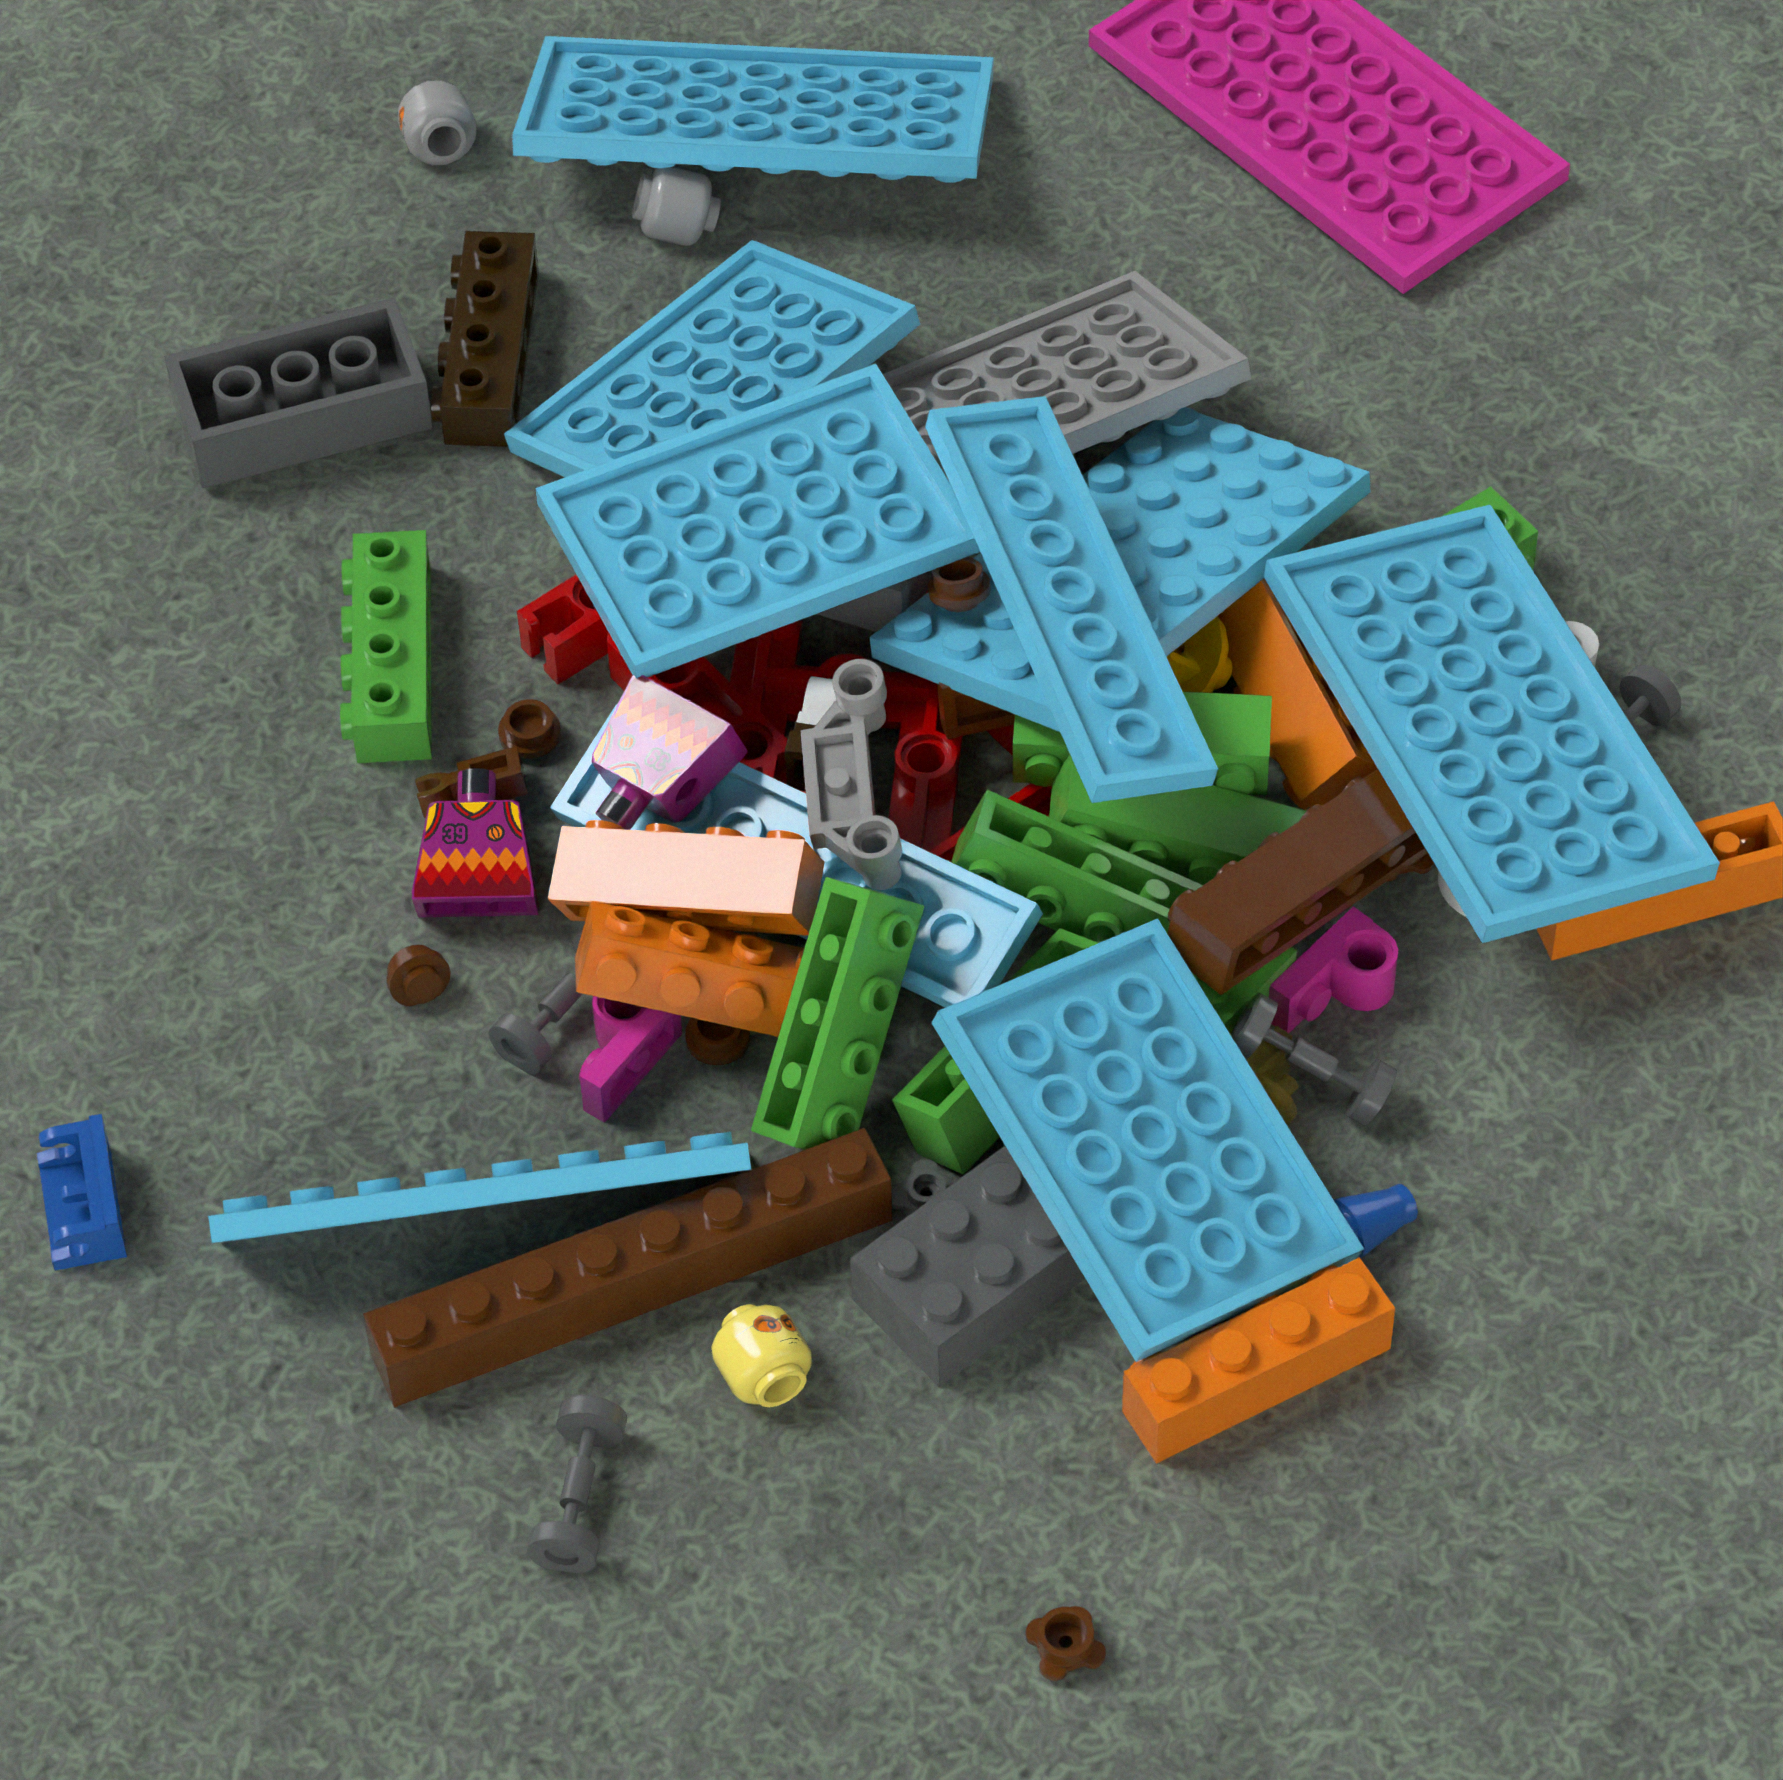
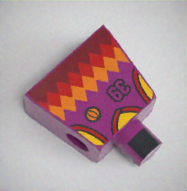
(661, 754)
(474, 855)

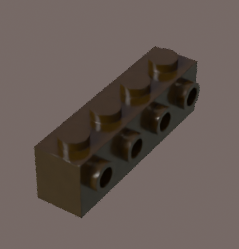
(487, 338)

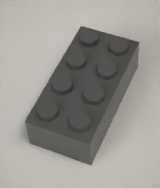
(298, 392)
(964, 1269)

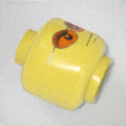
(762, 1355)

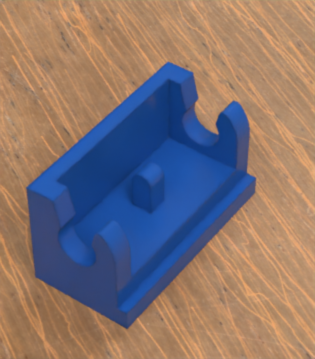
(80, 1194)

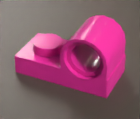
(1334, 969)
(625, 1053)

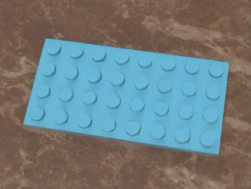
(756, 108)
(1194, 523)
(1489, 723)

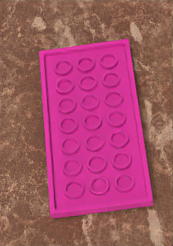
(1338, 122)

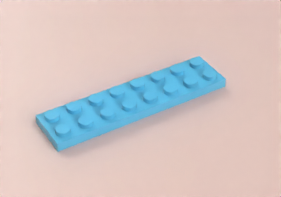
(1070, 600)
(967, 923)
(451, 1191)

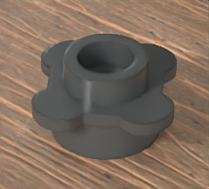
(923, 1177)

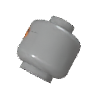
(436, 122)
(675, 205)

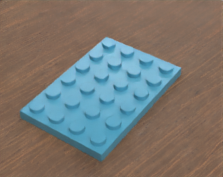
(721, 348)
(756, 521)
(1146, 1138)

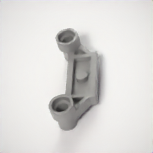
(841, 777)

